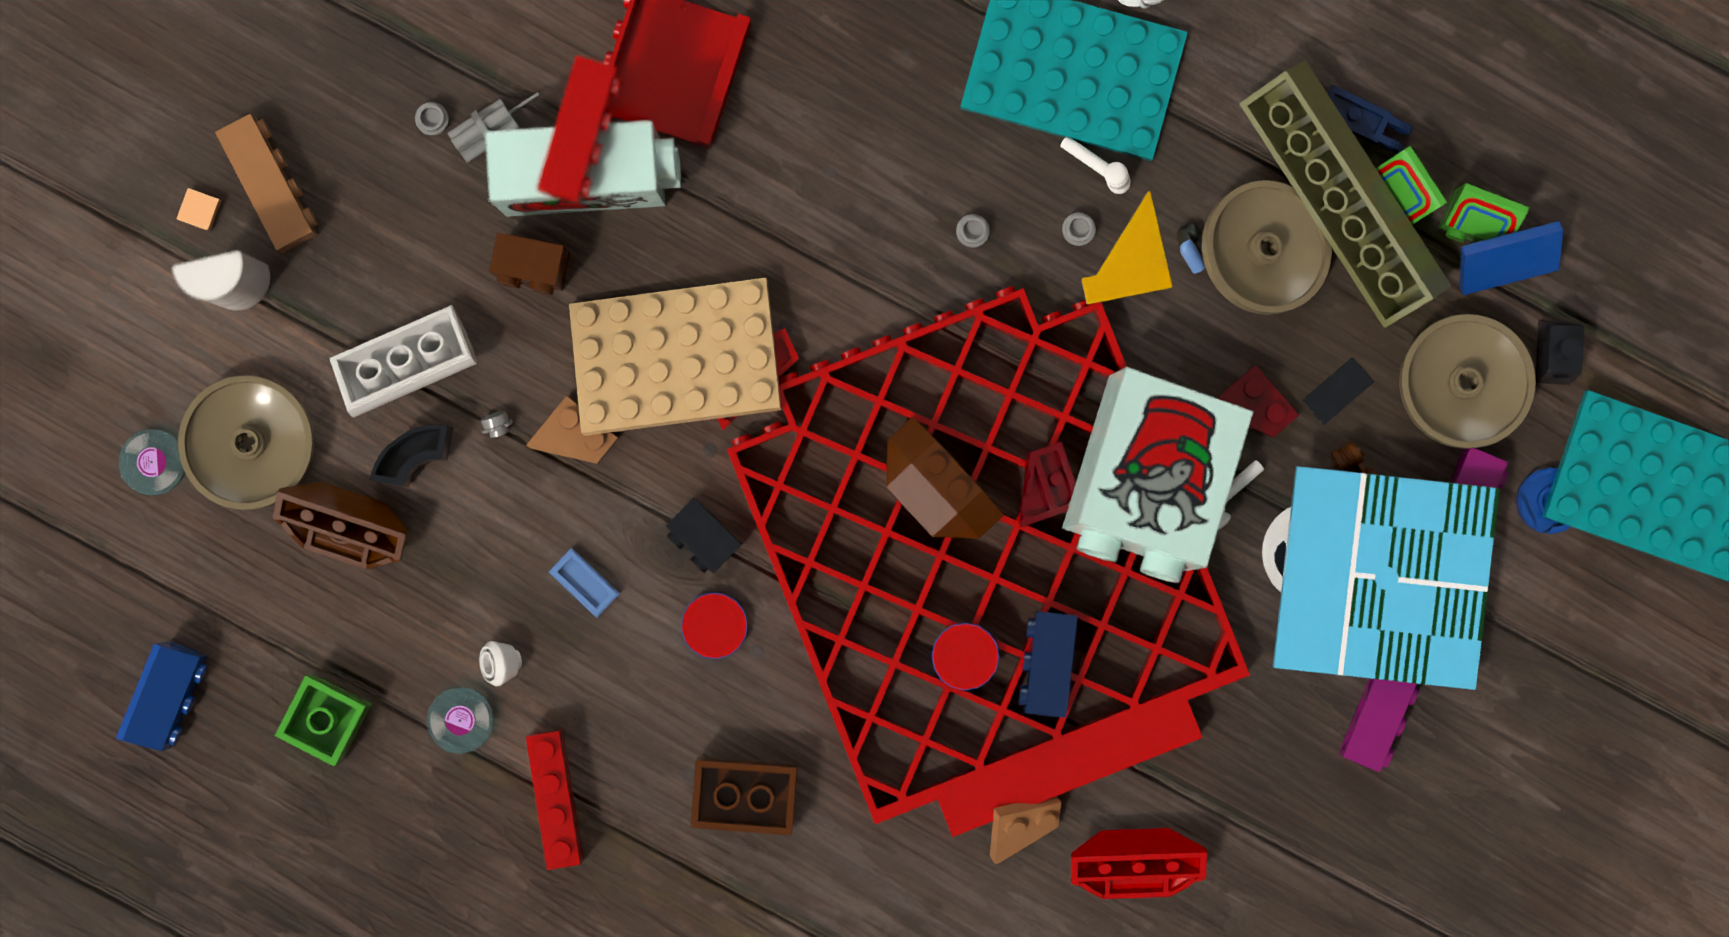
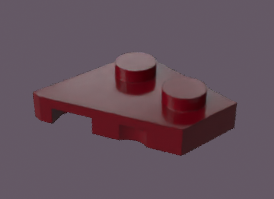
(1257, 394)
(1046, 484)

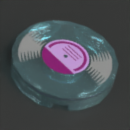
(151, 462)
(460, 720)

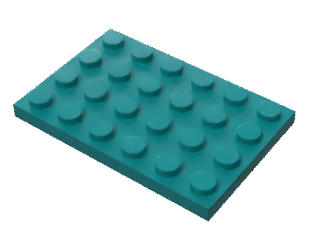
(1075, 72)
(1645, 484)

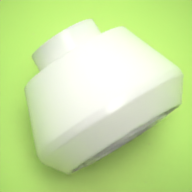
(499, 662)

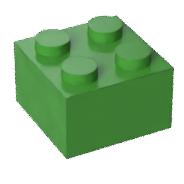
(323, 719)

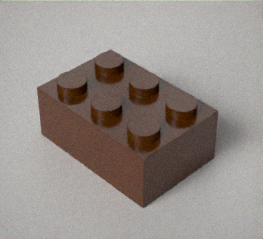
(744, 796)

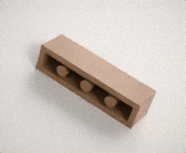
(266, 182)

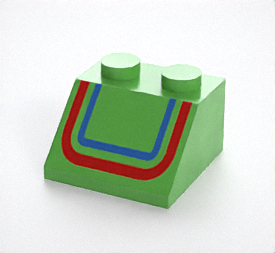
(1411, 185)
(1480, 215)

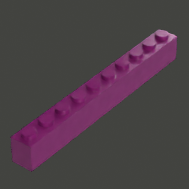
(1385, 701)

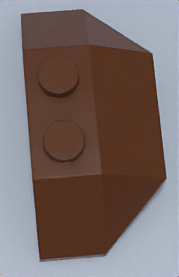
(936, 486)
(341, 524)

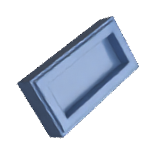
(584, 582)

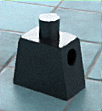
(1559, 352)

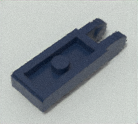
(1368, 119)

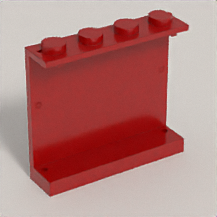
(676, 66)

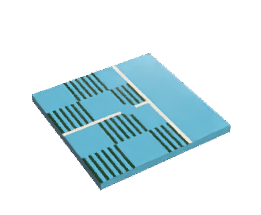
(1385, 577)

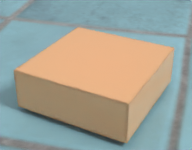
(198, 209)

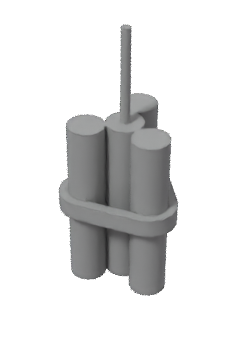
(470, 136)

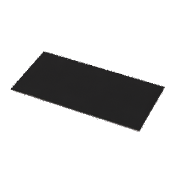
(1338, 391)

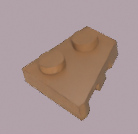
(563, 436)
(1021, 825)

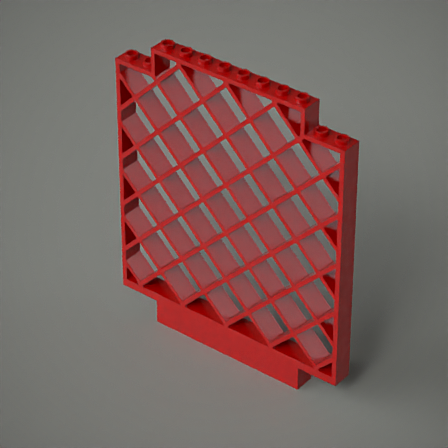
(1066, 757)

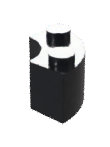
(410, 452)

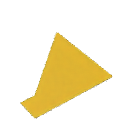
(1135, 262)

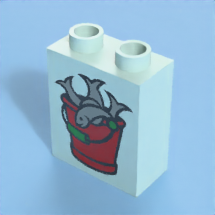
(629, 175)
(1156, 474)

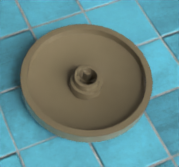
(1265, 248)
(1467, 381)
(245, 442)

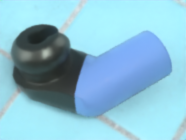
(1188, 249)

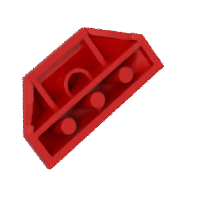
(1138, 863)

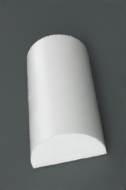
(225, 280)
(403, 361)

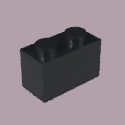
(702, 536)

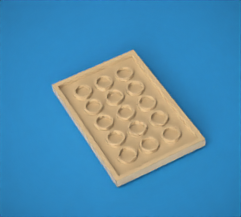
(674, 356)

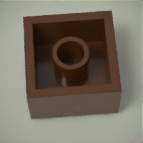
(529, 262)

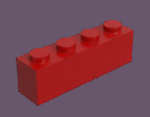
(579, 129)
(554, 799)

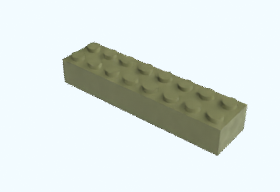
(1345, 194)

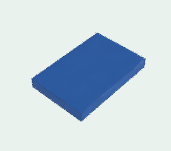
(1510, 258)

